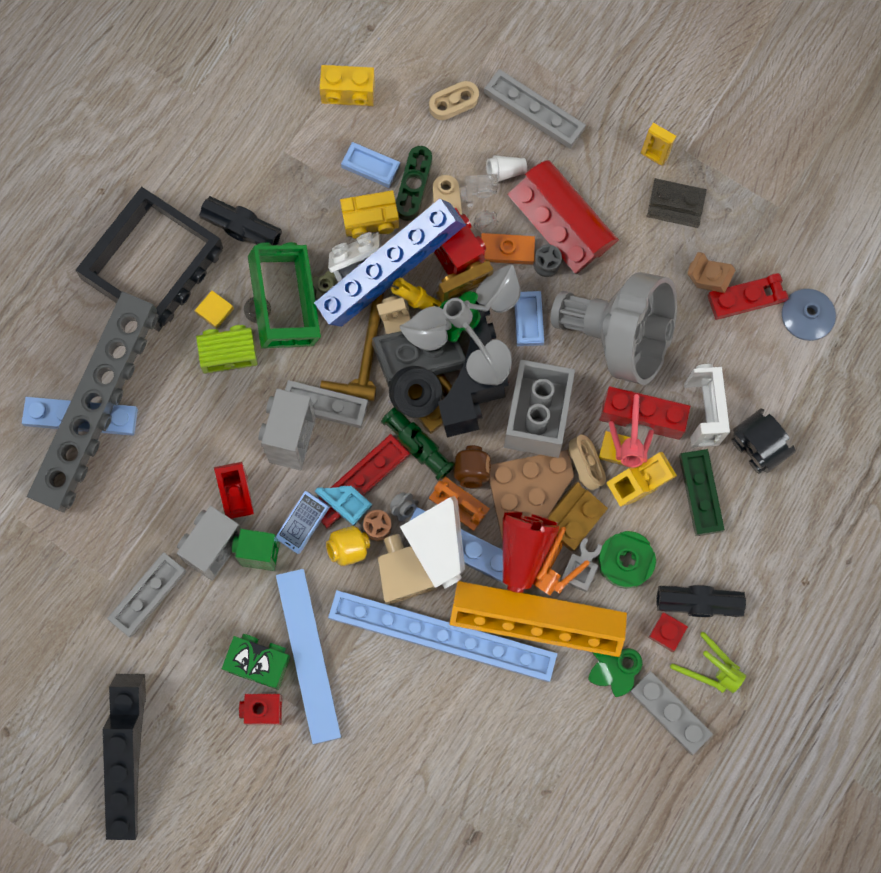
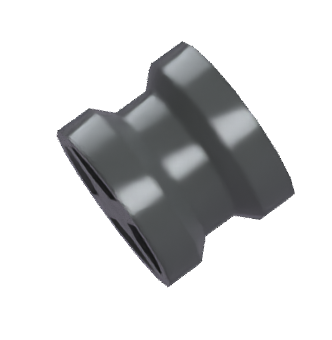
(548, 254)

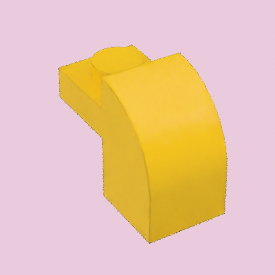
(642, 480)

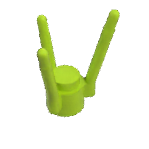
(728, 674)

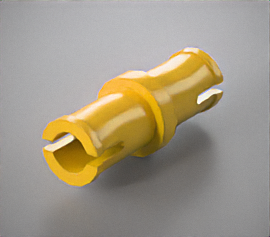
(414, 295)

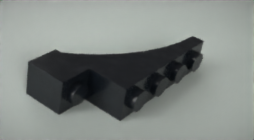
(461, 405)
(122, 755)

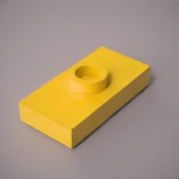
(658, 144)

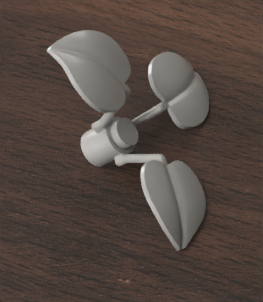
(429, 326)

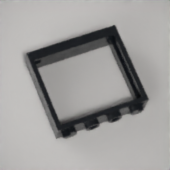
(121, 229)

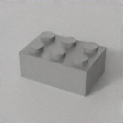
(539, 408)
(287, 429)

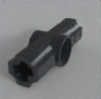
(239, 222)
(700, 601)

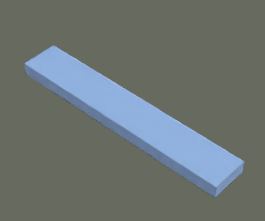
(308, 657)

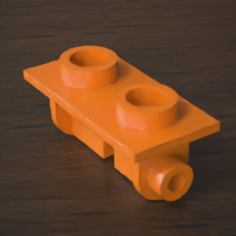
(470, 509)

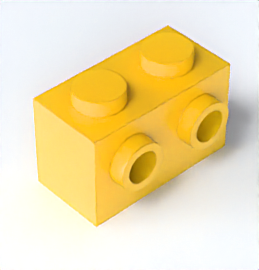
(347, 85)

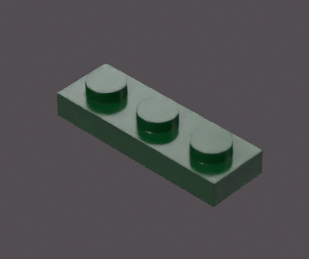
(701, 492)

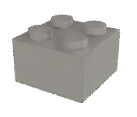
(209, 542)

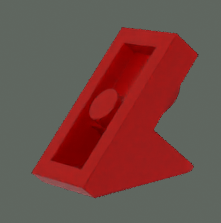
(234, 490)

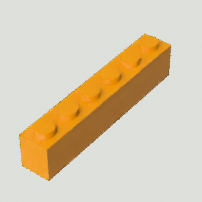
(539, 619)

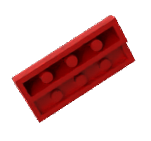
(562, 216)

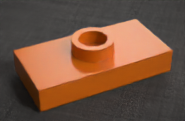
(509, 248)

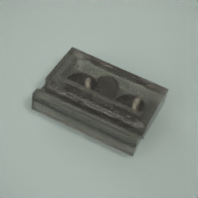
(676, 203)

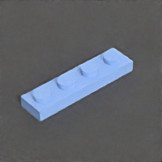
(50, 412)
(479, 553)

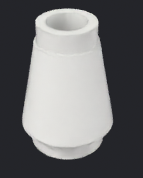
(506, 167)

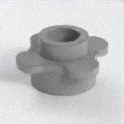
(403, 505)

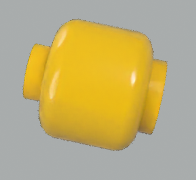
(347, 546)

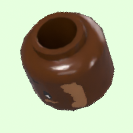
(472, 467)

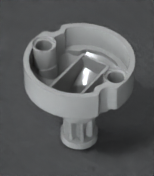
(632, 325)

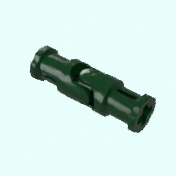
(414, 440)

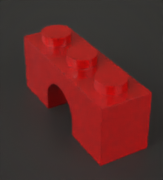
(661, 415)

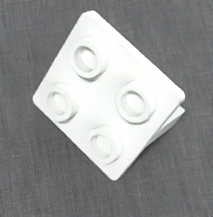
(346, 257)

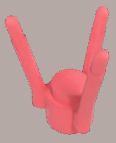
(632, 451)

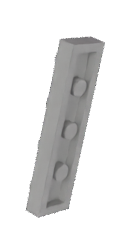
(534, 109)

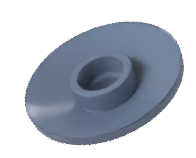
(800, 322)

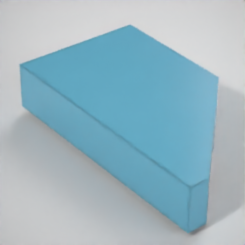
(346, 502)

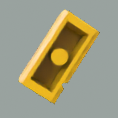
(370, 214)

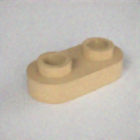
(452, 100)
(451, 195)
(587, 462)

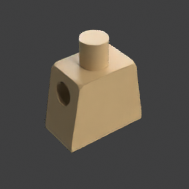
(402, 572)

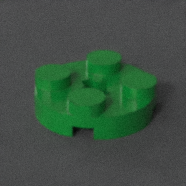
(612, 567)

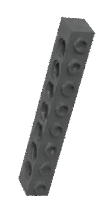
(55, 462)

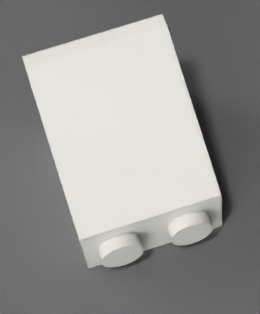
(438, 542)

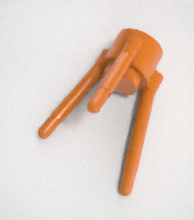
(547, 578)

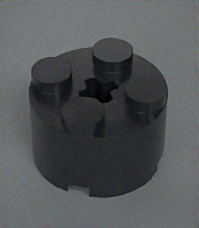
(763, 441)

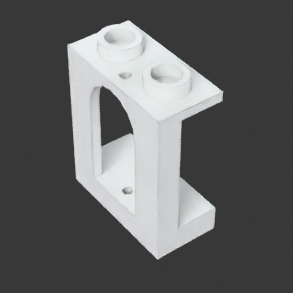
(715, 406)

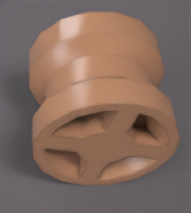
(378, 519)

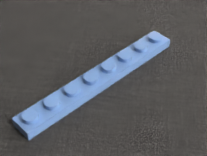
(442, 636)

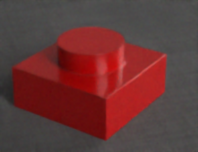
(668, 632)

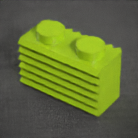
(226, 349)

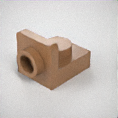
(710, 274)

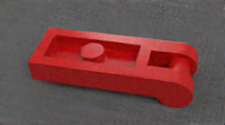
(747, 297)

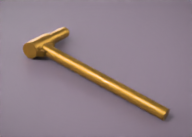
(362, 386)

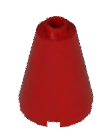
(525, 547)

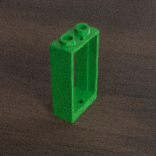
(284, 337)

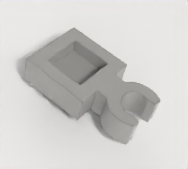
(582, 580)

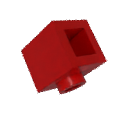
(261, 709)

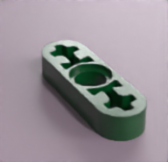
(422, 175)

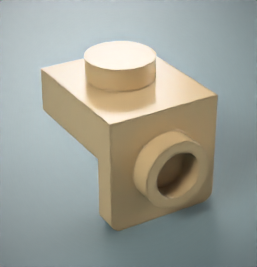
(393, 313)

